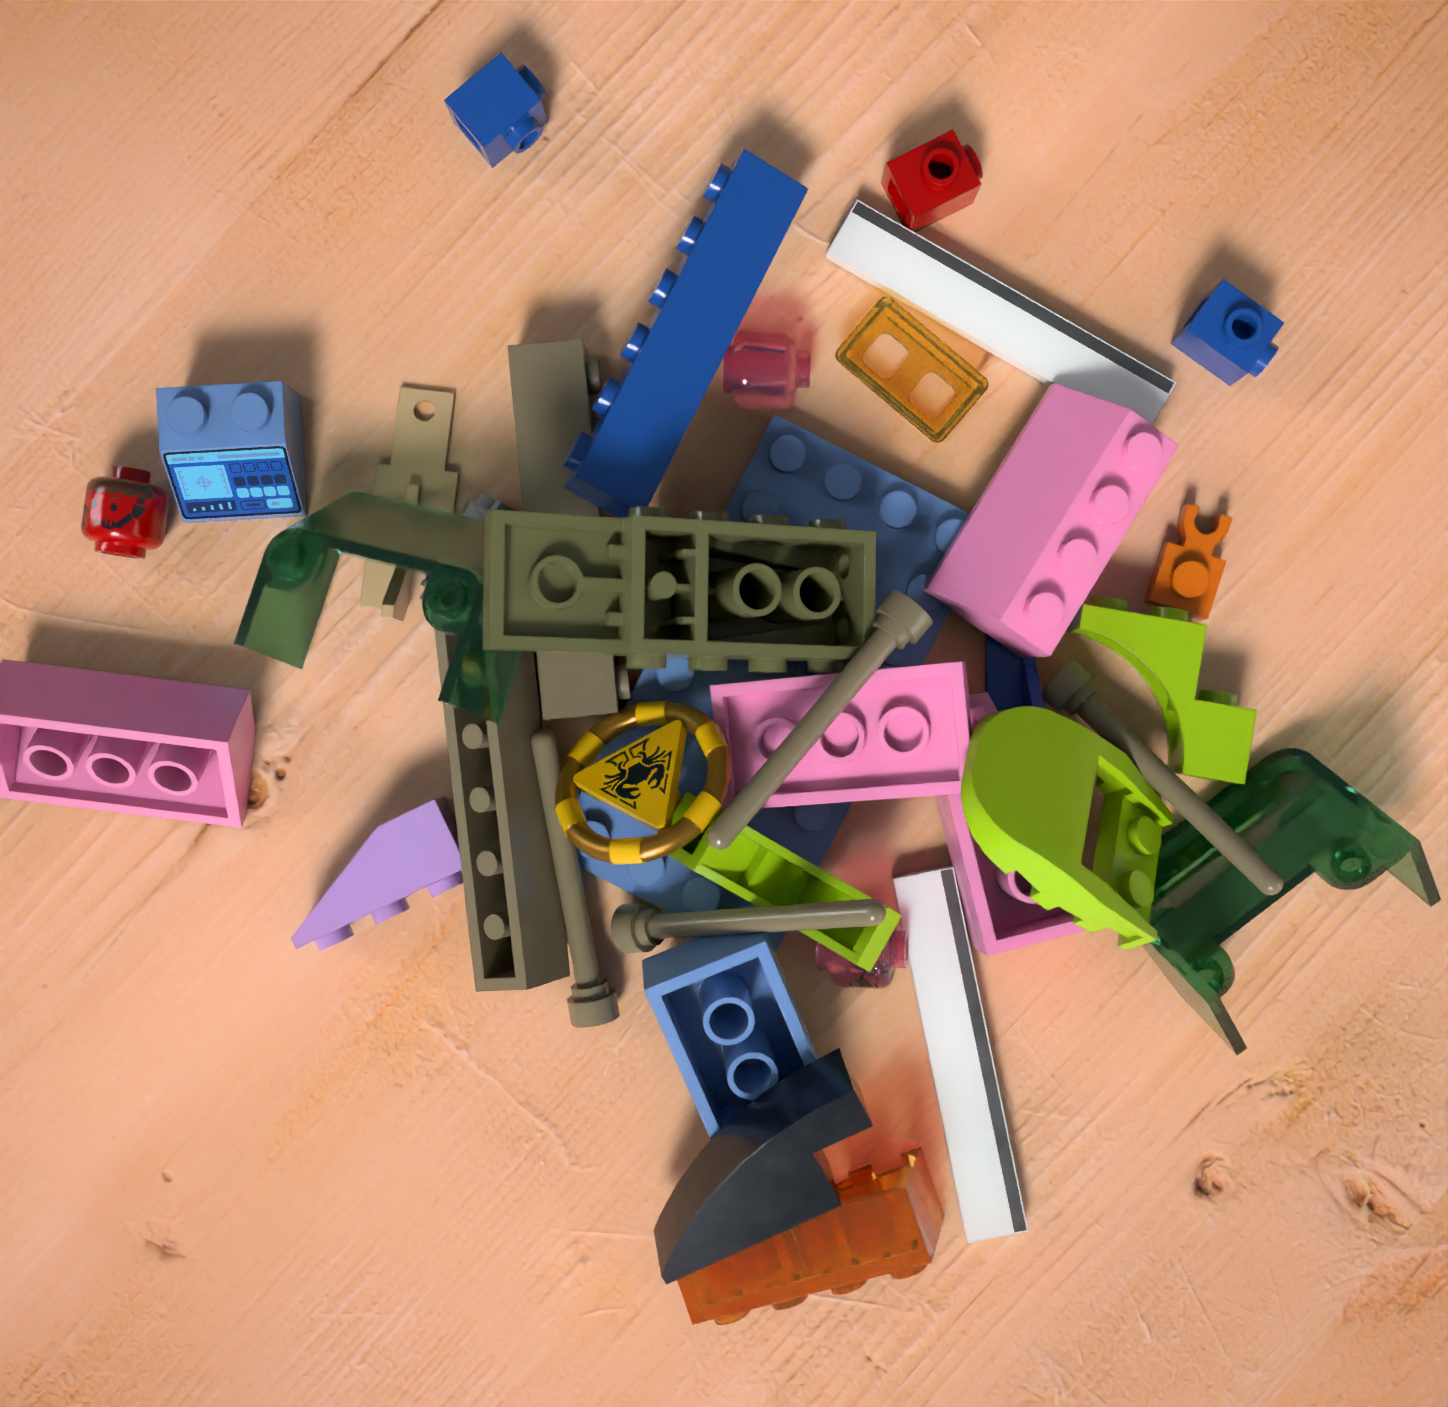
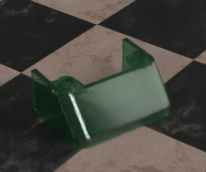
(398, 534)
(1301, 824)

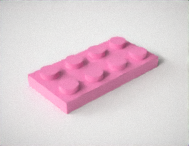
(892, 741)

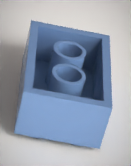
(727, 1020)

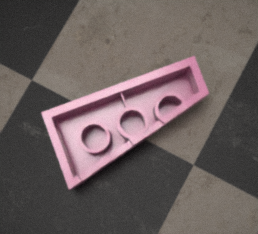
(994, 903)

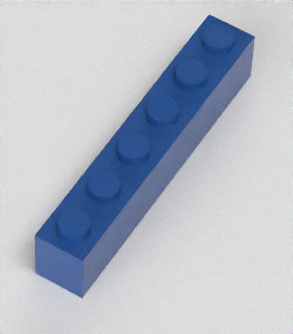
(686, 336)

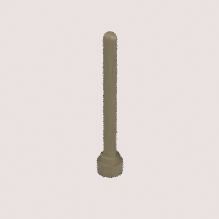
(898, 622)
(1075, 695)
(643, 927)
(591, 997)

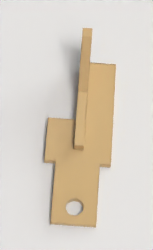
(414, 477)

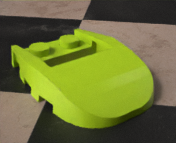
(1029, 811)

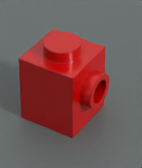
(932, 181)

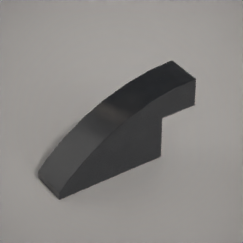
(762, 1169)

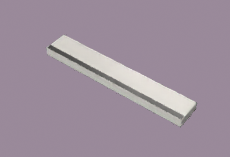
(992, 313)
(959, 1054)

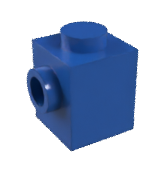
(499, 109)
(1229, 334)

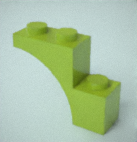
(1205, 735)
(776, 876)

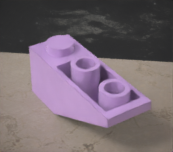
(394, 862)

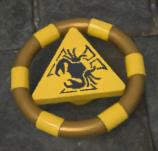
(642, 781)

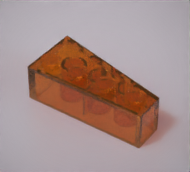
(881, 1229)

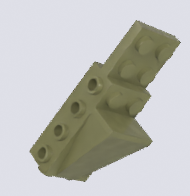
(679, 588)

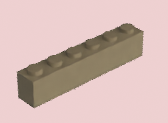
(551, 408)
(504, 839)

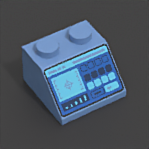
(233, 450)

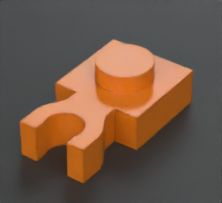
(1187, 573)

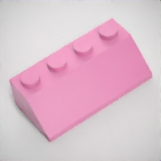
(1050, 519)
(125, 743)

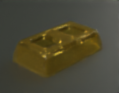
(925, 356)

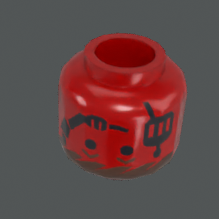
(125, 513)

